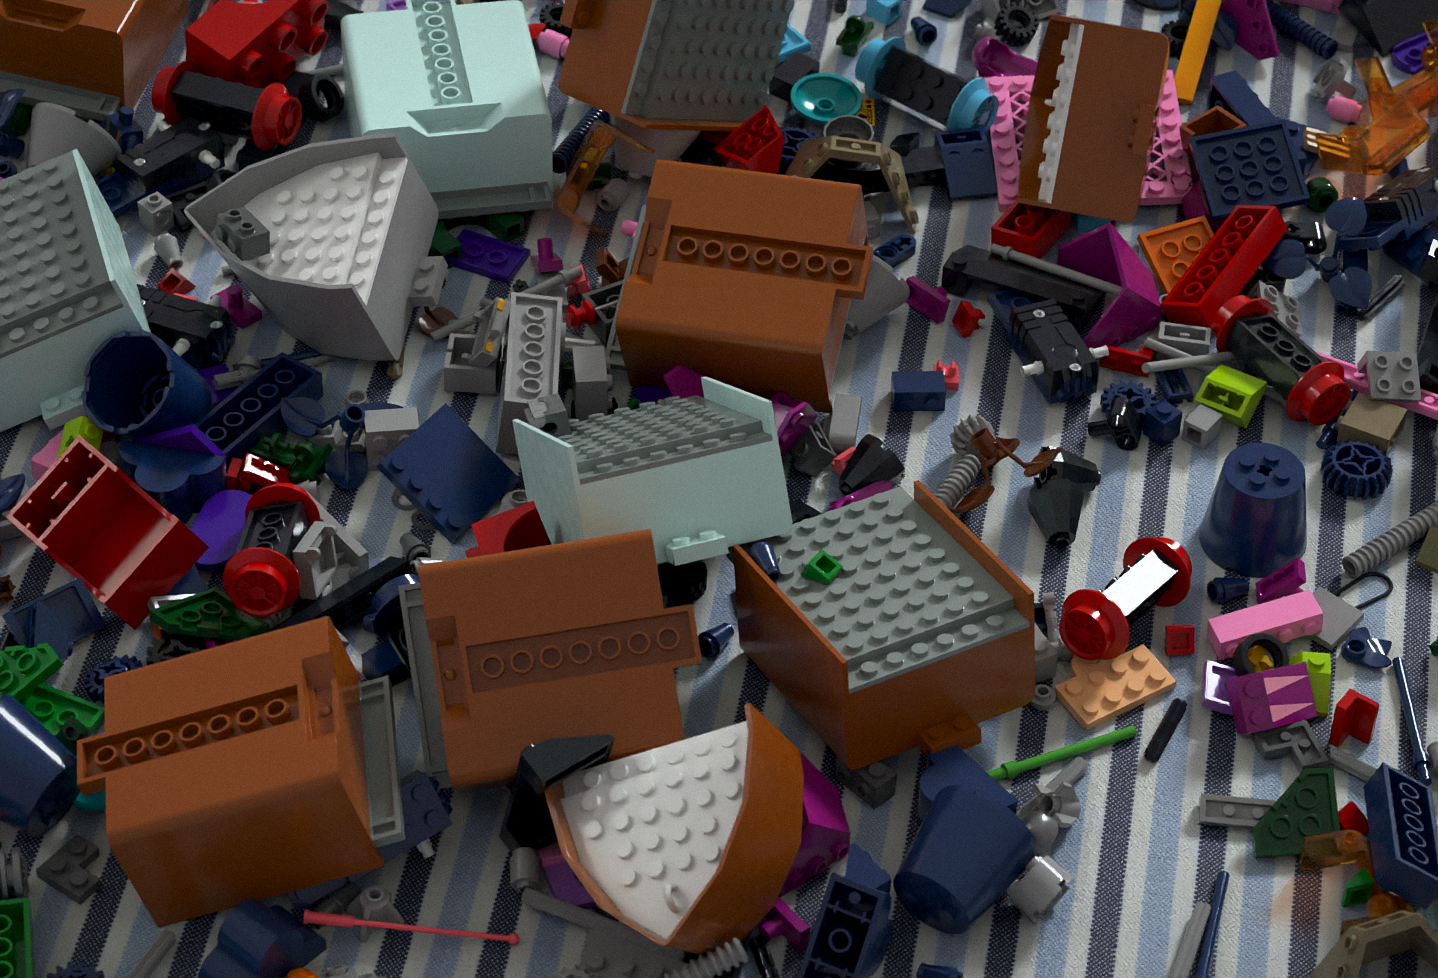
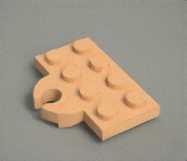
(1112, 686)

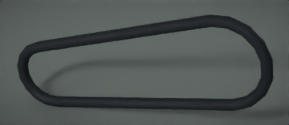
(1361, 578)

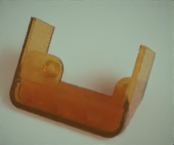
(1419, 89)
(1382, 144)
(583, 166)
(1346, 848)

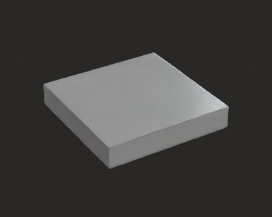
(1338, 619)

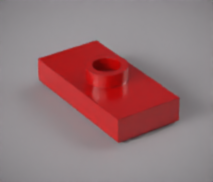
(263, 471)

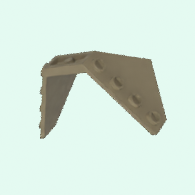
(816, 151)
(1379, 940)

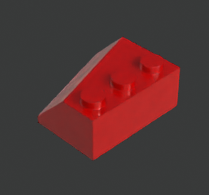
(753, 145)

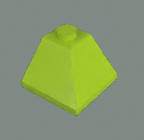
(1319, 674)

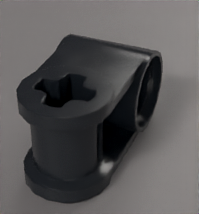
(1309, 234)

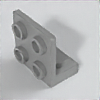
(1284, 306)
(1391, 375)

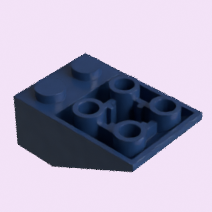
(966, 163)

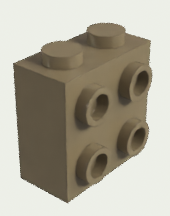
(1372, 422)

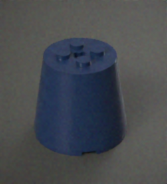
(142, 386)
(1257, 511)
(35, 772)
(962, 859)

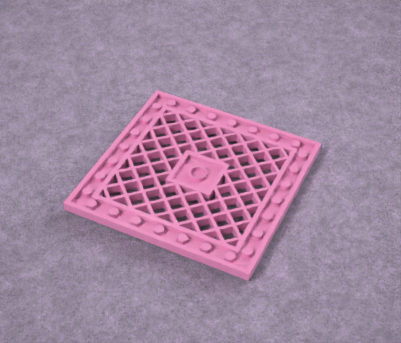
(1005, 151)

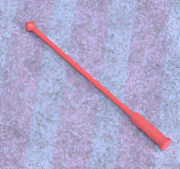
(349, 921)

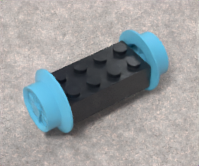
(924, 86)

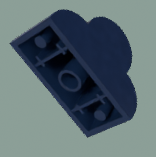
(174, 477)
(955, 767)
(848, 932)
(261, 943)

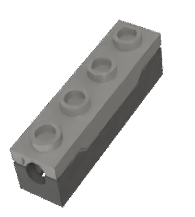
(548, 415)

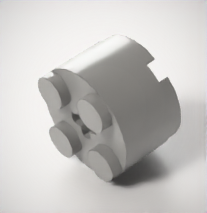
(1040, 887)

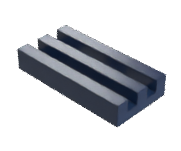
(1176, 395)

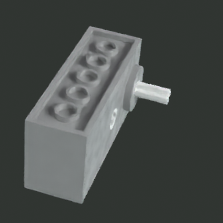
(530, 359)

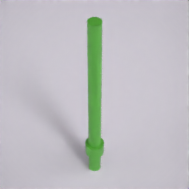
(1011, 769)

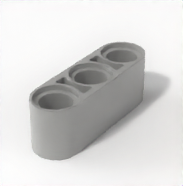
(845, 422)

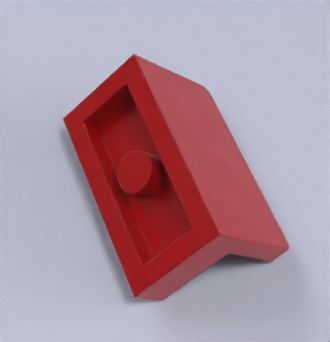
(1355, 717)

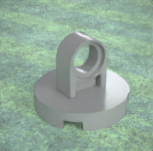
(1331, 79)

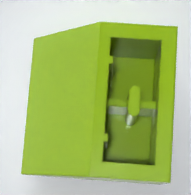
(1231, 394)

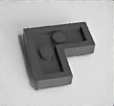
(1294, 740)
(66, 870)

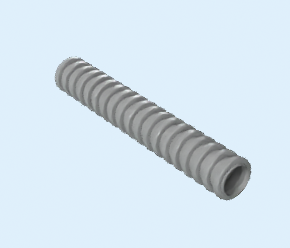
(958, 480)
(1391, 542)
(713, 963)

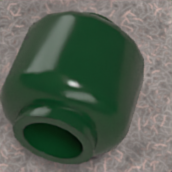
(1321, 194)

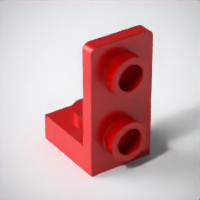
(1128, 361)

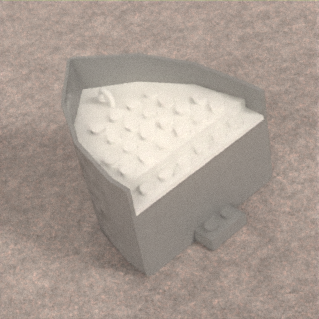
(344, 242)

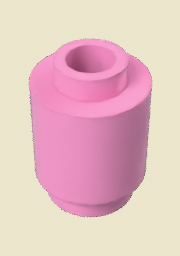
(553, 43)
(1344, 109)

